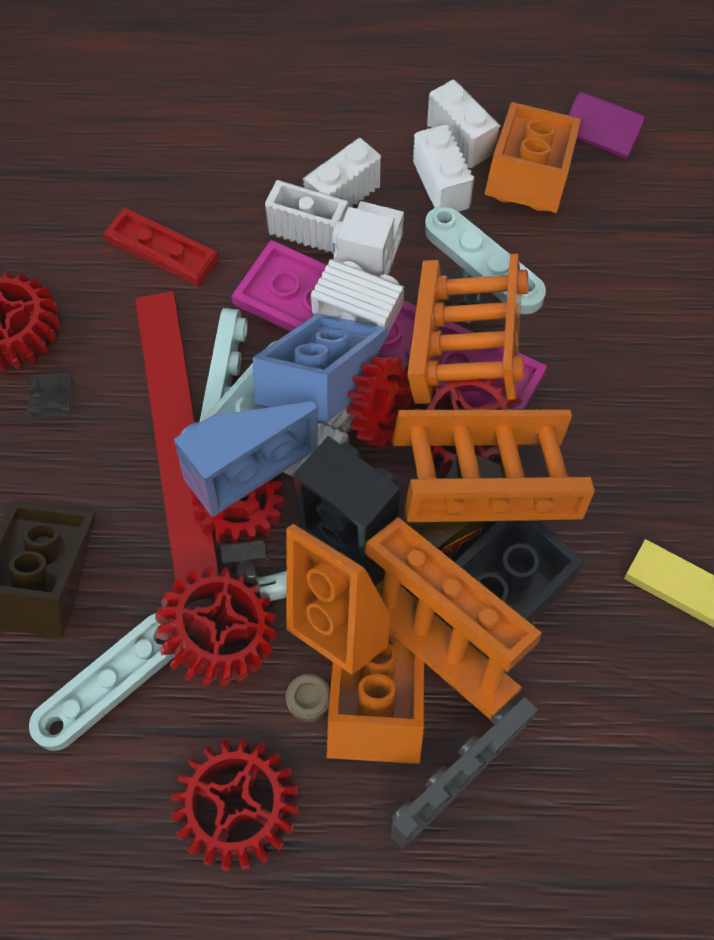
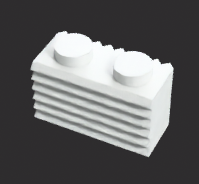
(467, 120)
(443, 168)
(348, 173)
(304, 215)
(357, 295)

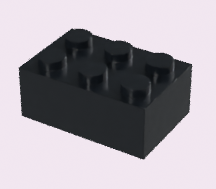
(344, 499)
(521, 566)

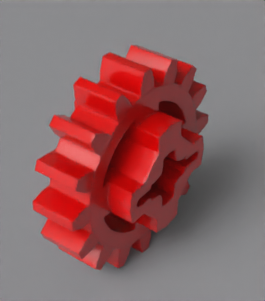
(379, 399)
(243, 518)

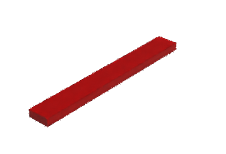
(171, 415)

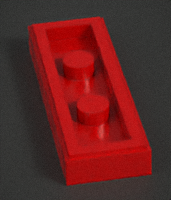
(161, 246)

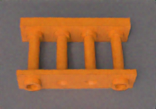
(432, 314)
(490, 498)
(460, 601)

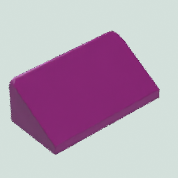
(606, 125)

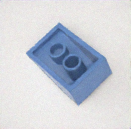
(316, 364)
(244, 450)

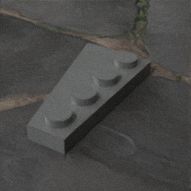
(449, 783)

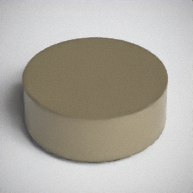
(308, 698)

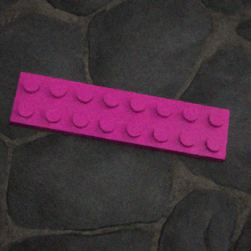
(281, 290)

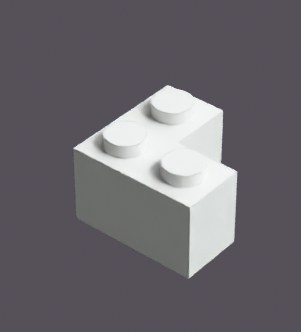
(369, 237)

